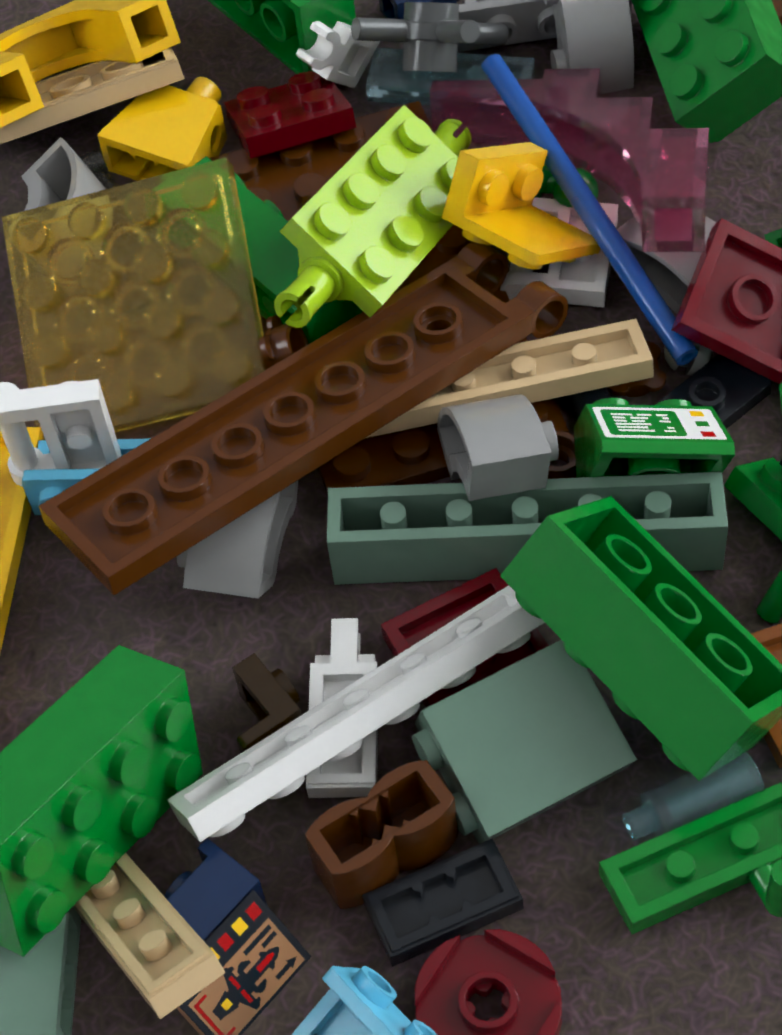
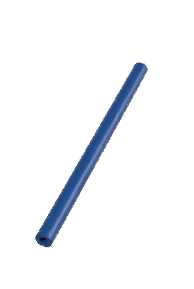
(589, 210)

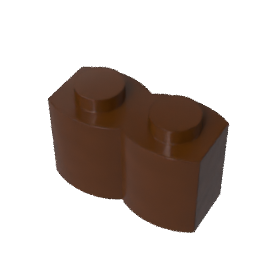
(372, 838)

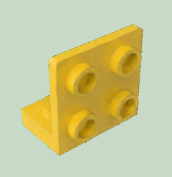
(494, 206)

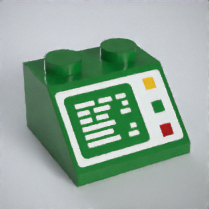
(650, 439)

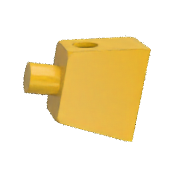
(165, 131)

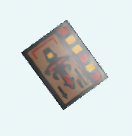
(258, 964)

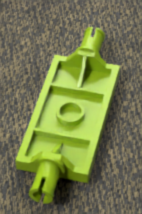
(373, 218)

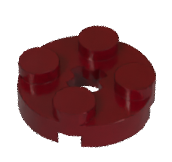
(478, 966)

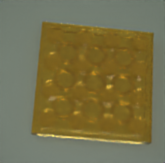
(139, 292)

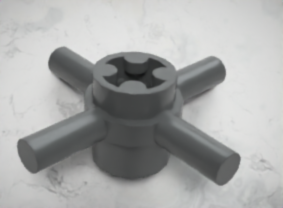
(429, 34)

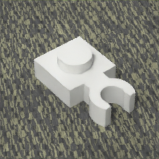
(337, 54)

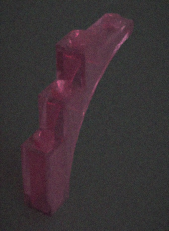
(653, 170)

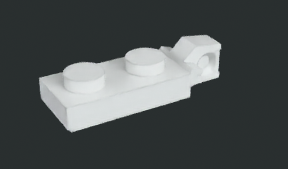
(329, 675)

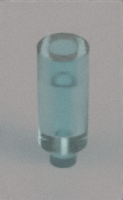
(690, 799)

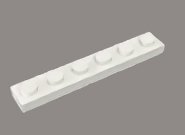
(339, 724)

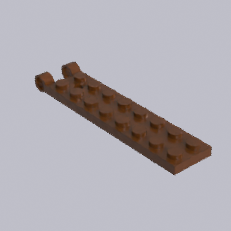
(295, 417)

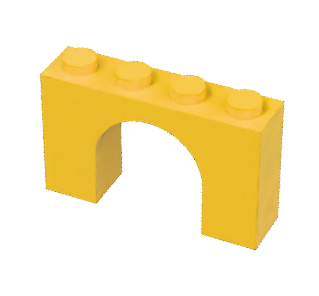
(77, 36)

